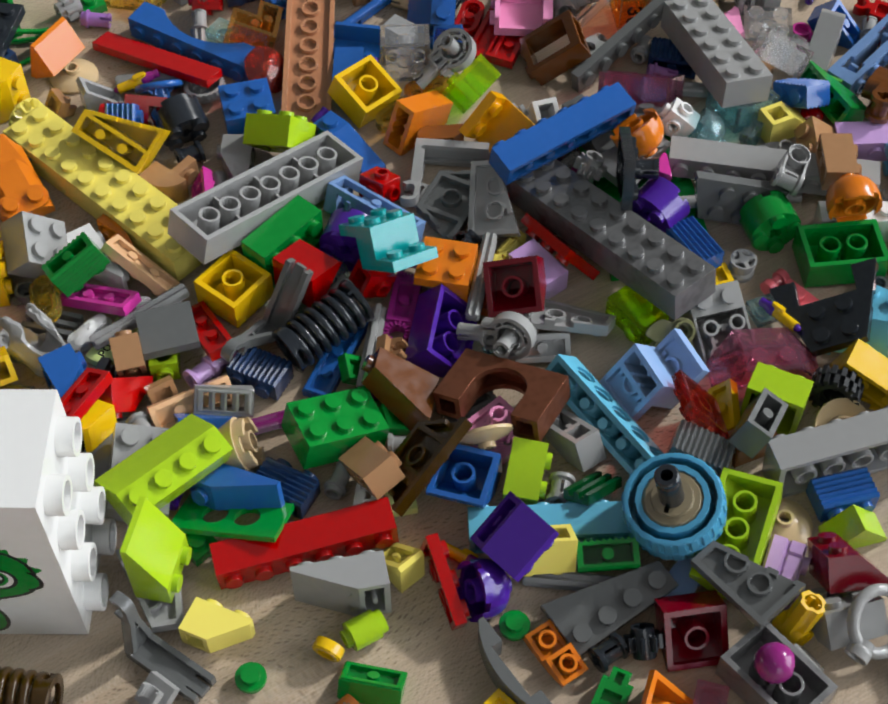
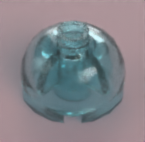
(709, 127)

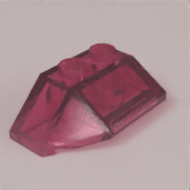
(746, 347)

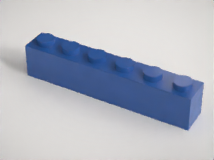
(561, 133)

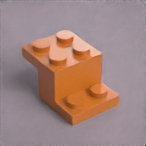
(452, 268)

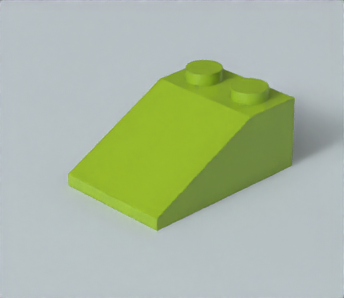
(154, 553)

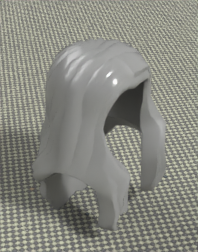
(26, 346)

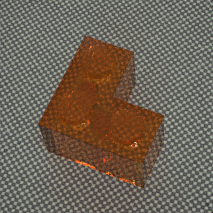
(254, 29)

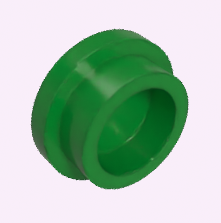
(514, 625)
(250, 677)

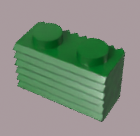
(75, 264)
(608, 555)

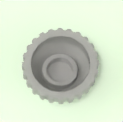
(204, 95)

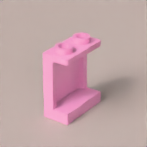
(519, 16)

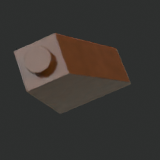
(400, 386)

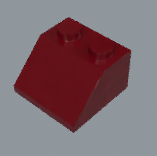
(515, 285)
(840, 565)
(692, 629)

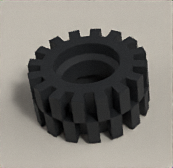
(832, 379)

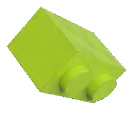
(526, 470)

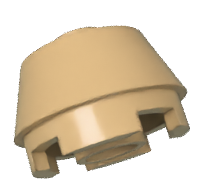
(241, 437)

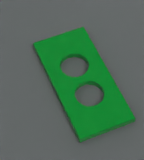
(265, 529)

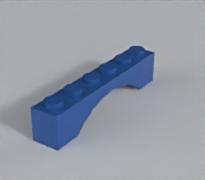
(154, 27)

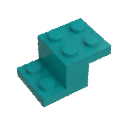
(387, 240)

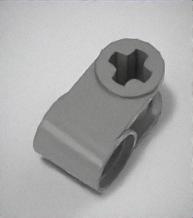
(792, 169)

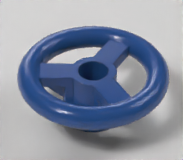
(159, 88)

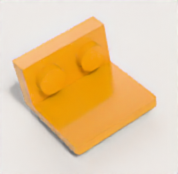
(495, 120)

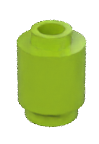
(364, 629)

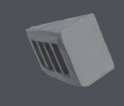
(223, 410)

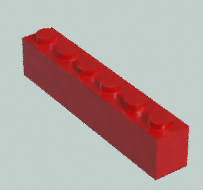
(309, 539)

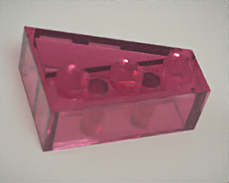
(645, 87)

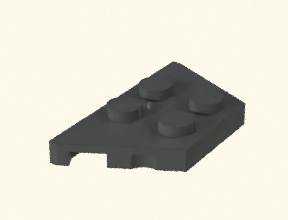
(723, 196)
(446, 202)

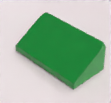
(371, 684)

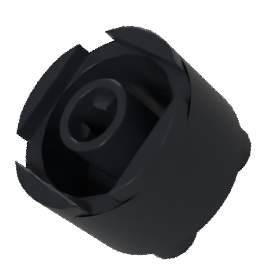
(183, 118)

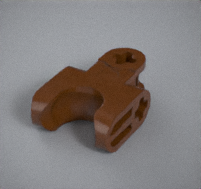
(877, 91)

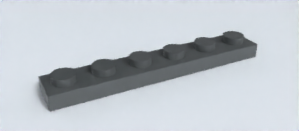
(617, 45)

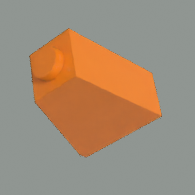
(411, 115)

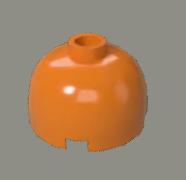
(647, 130)
(852, 198)

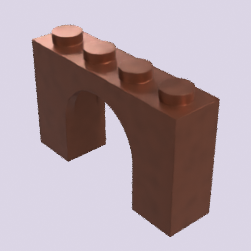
(478, 373)

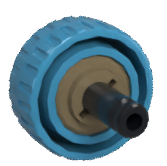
(674, 506)

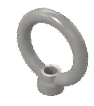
(860, 648)

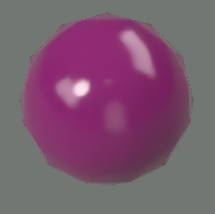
(774, 662)

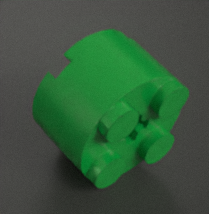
(769, 221)

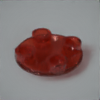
(264, 63)

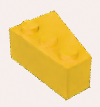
(122, 139)
(872, 369)

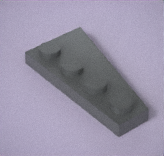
(604, 608)

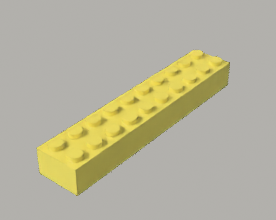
(102, 187)

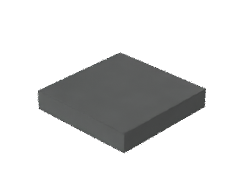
(167, 330)

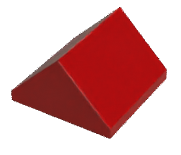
(323, 265)

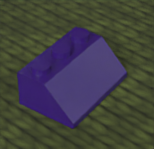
(433, 331)

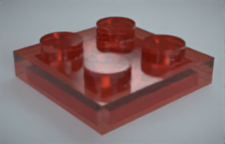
(698, 404)

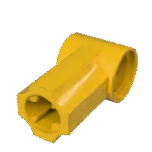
(801, 618)

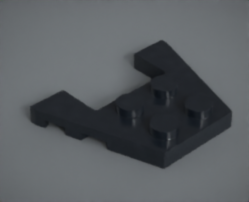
(836, 320)

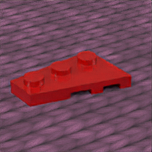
(553, 243)
(454, 608)

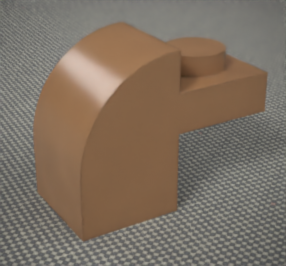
(172, 182)

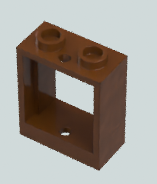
(561, 60)

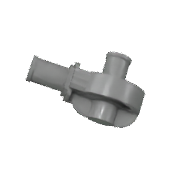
(448, 56)
(502, 334)

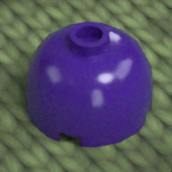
(484, 588)

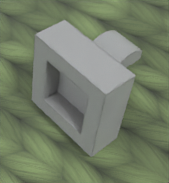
(156, 690)

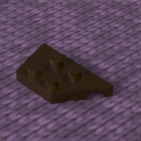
(422, 456)

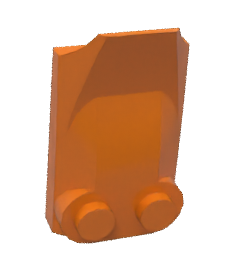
(20, 183)

